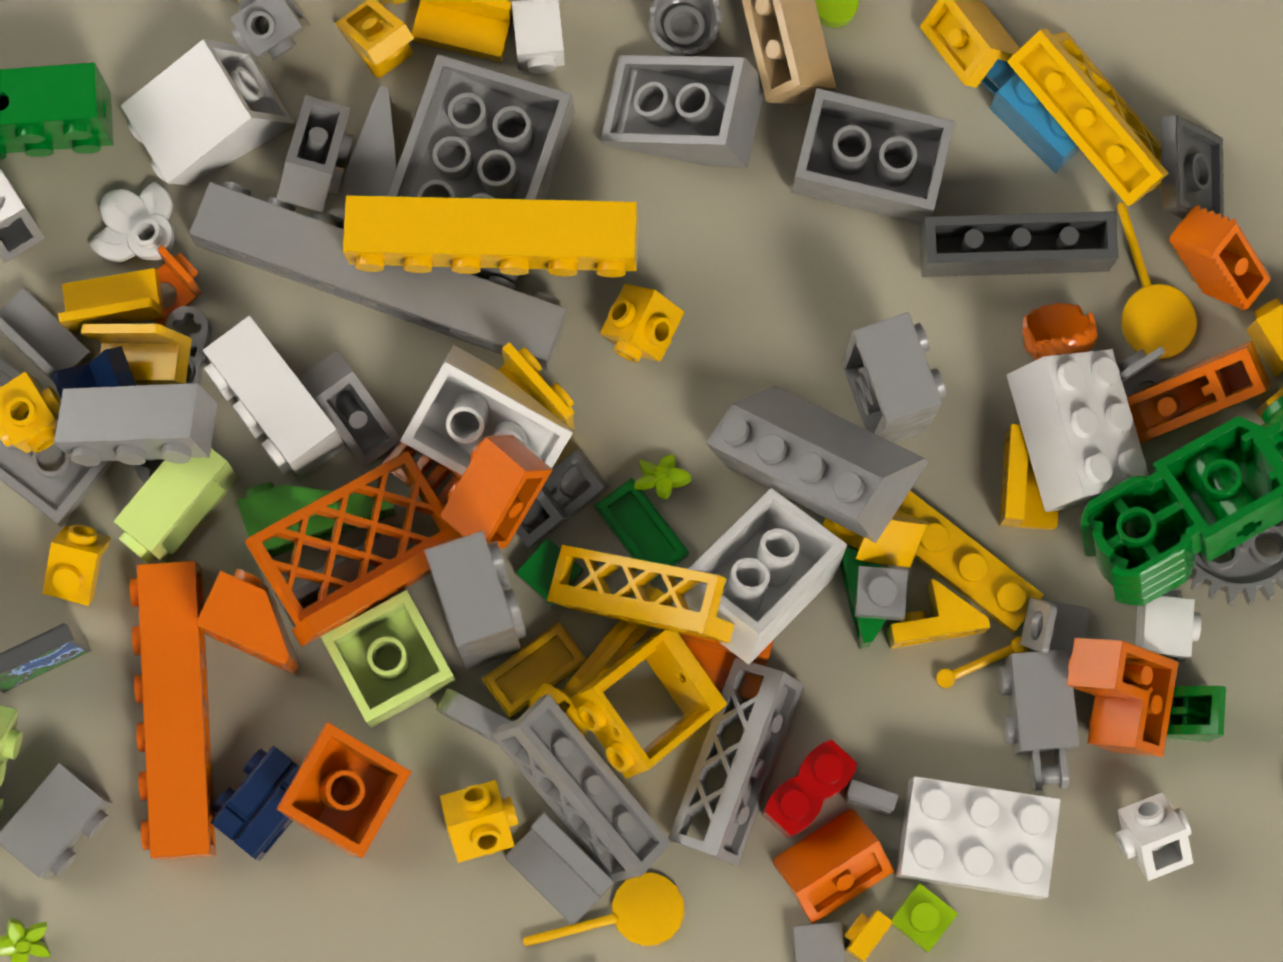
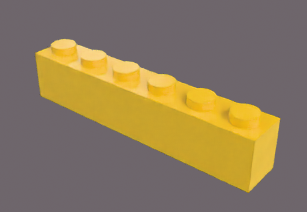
(491, 235)

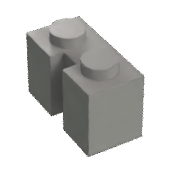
(54, 821)

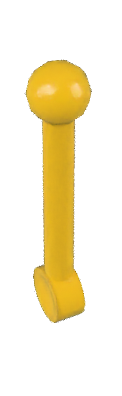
(945, 678)

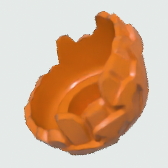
(1058, 330)

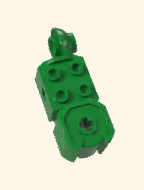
(1194, 502)

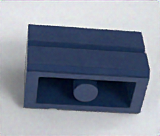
(250, 812)

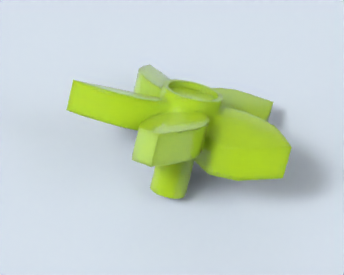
(663, 476)
(23, 941)

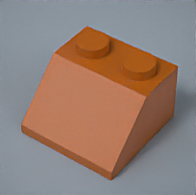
(247, 619)
(343, 791)

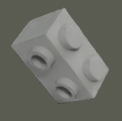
(313, 153)

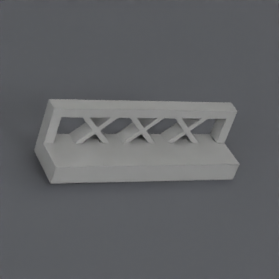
(751, 767)
(582, 790)

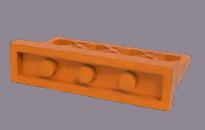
(370, 587)

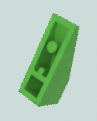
(270, 504)

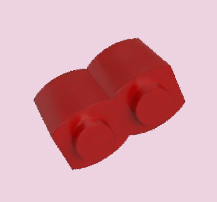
(818, 779)

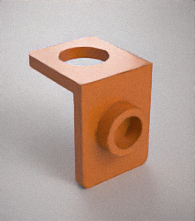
(180, 274)

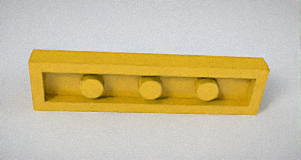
(640, 610)

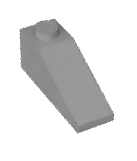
(373, 157)

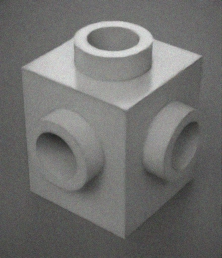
(284, 23)

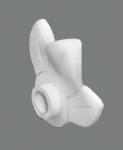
(129, 222)

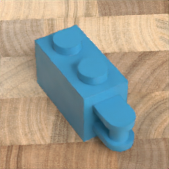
(1028, 117)

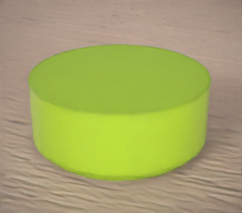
(836, 12)

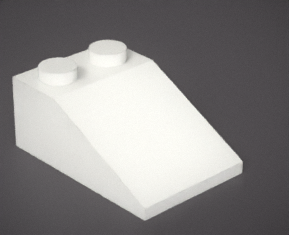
(475, 402)

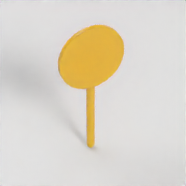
(1157, 312)

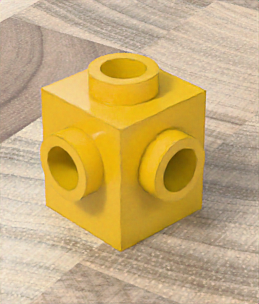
(641, 323)
(28, 414)
(479, 820)

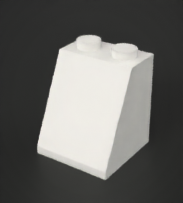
(205, 112)

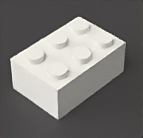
(271, 400)
(1076, 426)
(772, 569)
(978, 838)

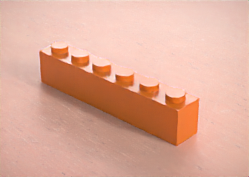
(175, 711)

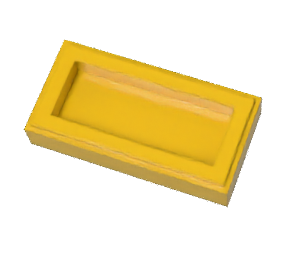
(544, 660)

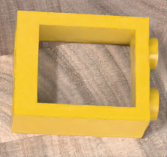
(682, 679)

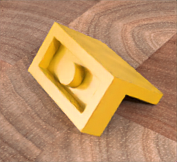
(465, 26)
(968, 38)
(112, 300)
(152, 350)
(1020, 496)

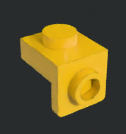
(75, 564)

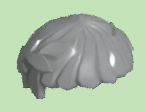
(684, 25)

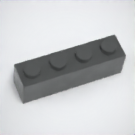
(1018, 244)

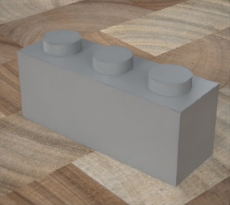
(136, 423)

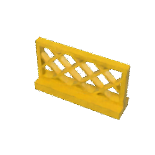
(1091, 113)

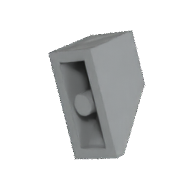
(350, 408)

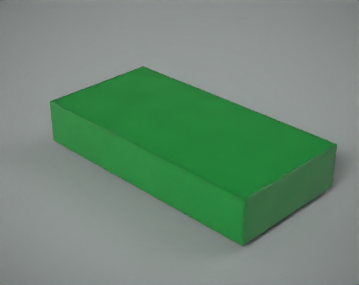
(640, 526)

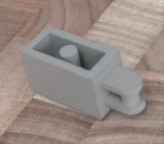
(1040, 712)

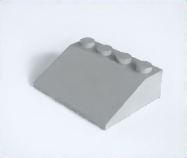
(483, 138)

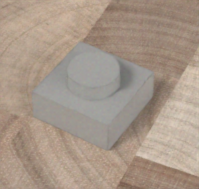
(881, 593)

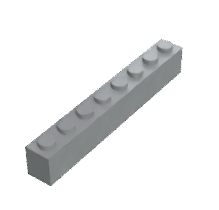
(312, 254)

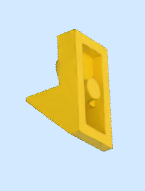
(376, 37)
(894, 547)
(949, 620)

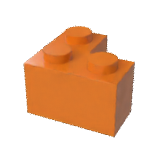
(1130, 693)

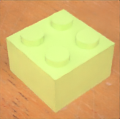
(388, 659)

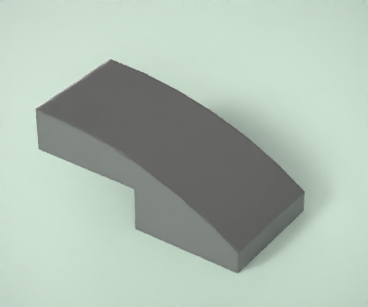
(564, 494)

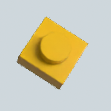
(866, 934)

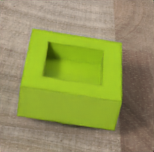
(923, 917)

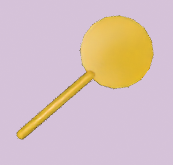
(643, 909)

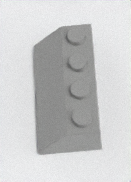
(817, 459)

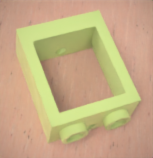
(174, 505)

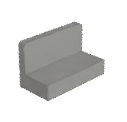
(41, 335)
(559, 869)

